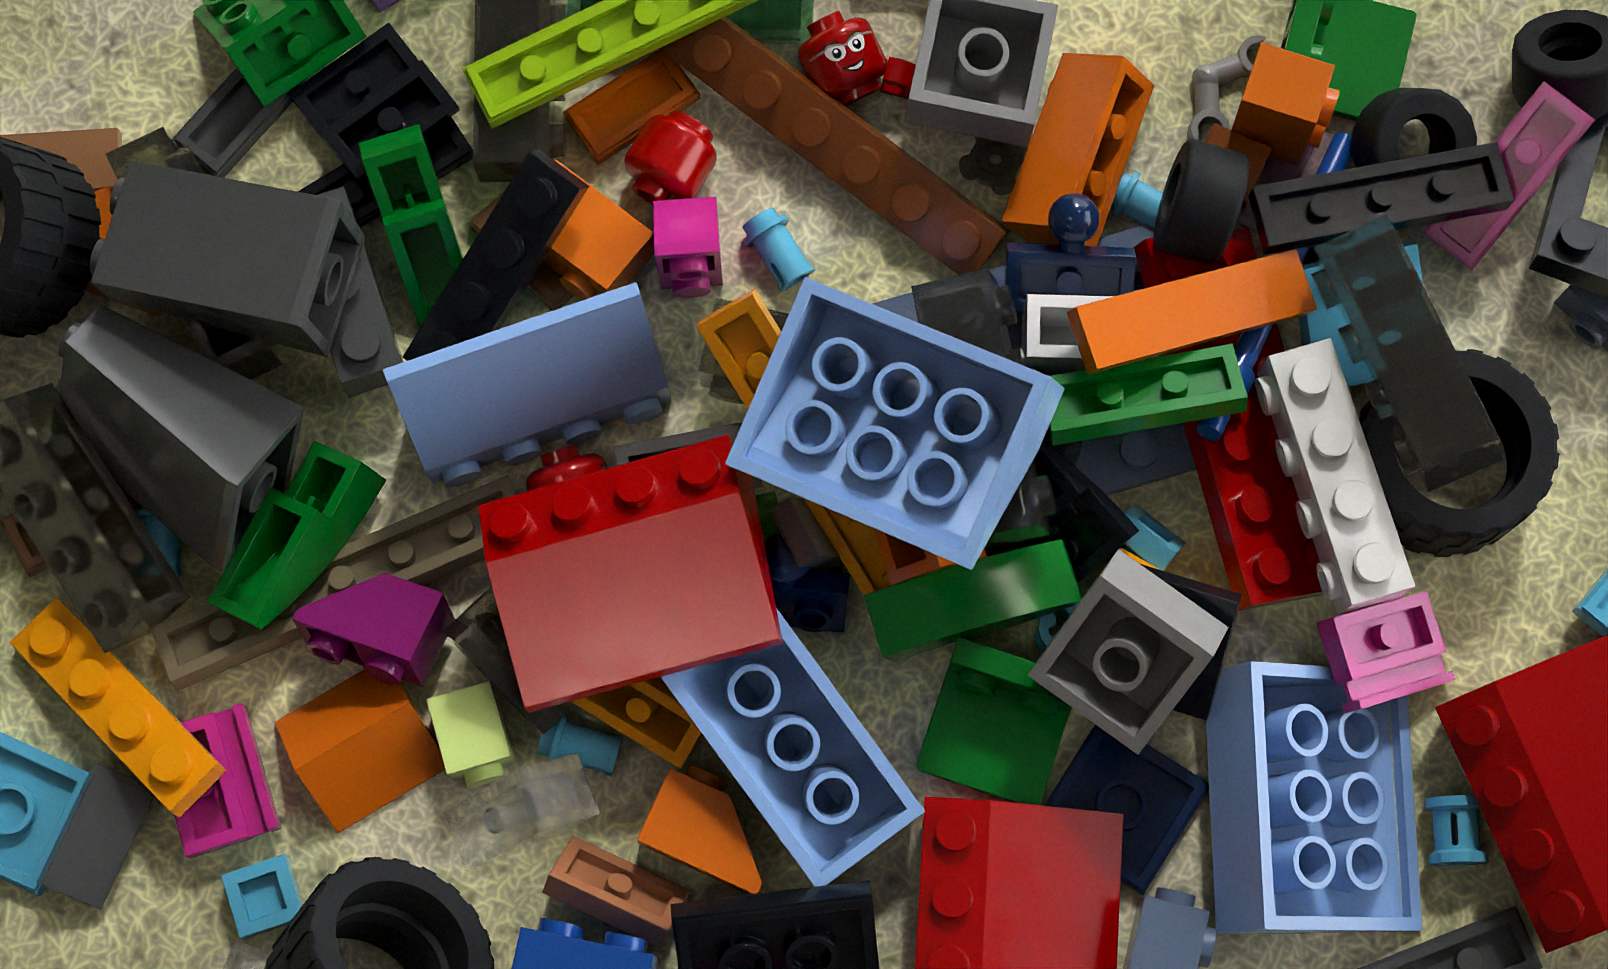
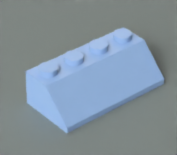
(798, 754)

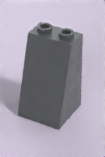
(229, 254)
(178, 429)

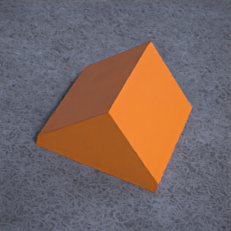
(359, 747)

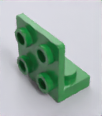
(1360, 38)
(279, 40)
(993, 726)

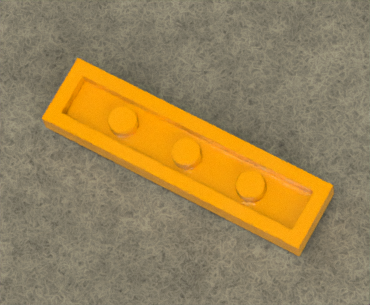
(118, 708)

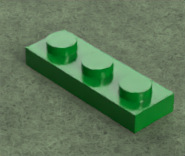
(1148, 395)

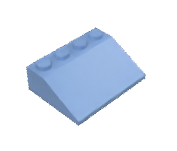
(531, 386)
(894, 423)
(1309, 806)

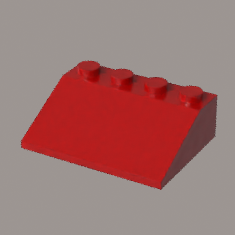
(630, 573)
(1541, 780)
(1018, 886)

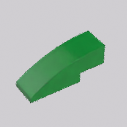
(413, 214)
(296, 535)
(973, 602)

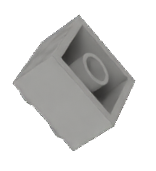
(982, 67)
(1129, 652)

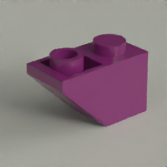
(379, 624)

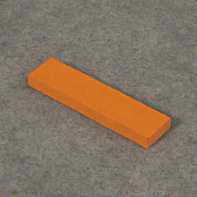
(1191, 311)

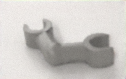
(1209, 77)

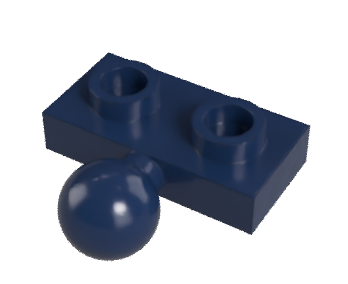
(1070, 265)
(804, 596)

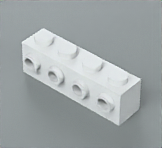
(1333, 477)

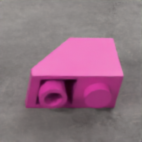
(687, 245)

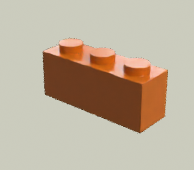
(1079, 142)

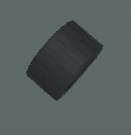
(44, 239)
(1531, 453)
(388, 906)

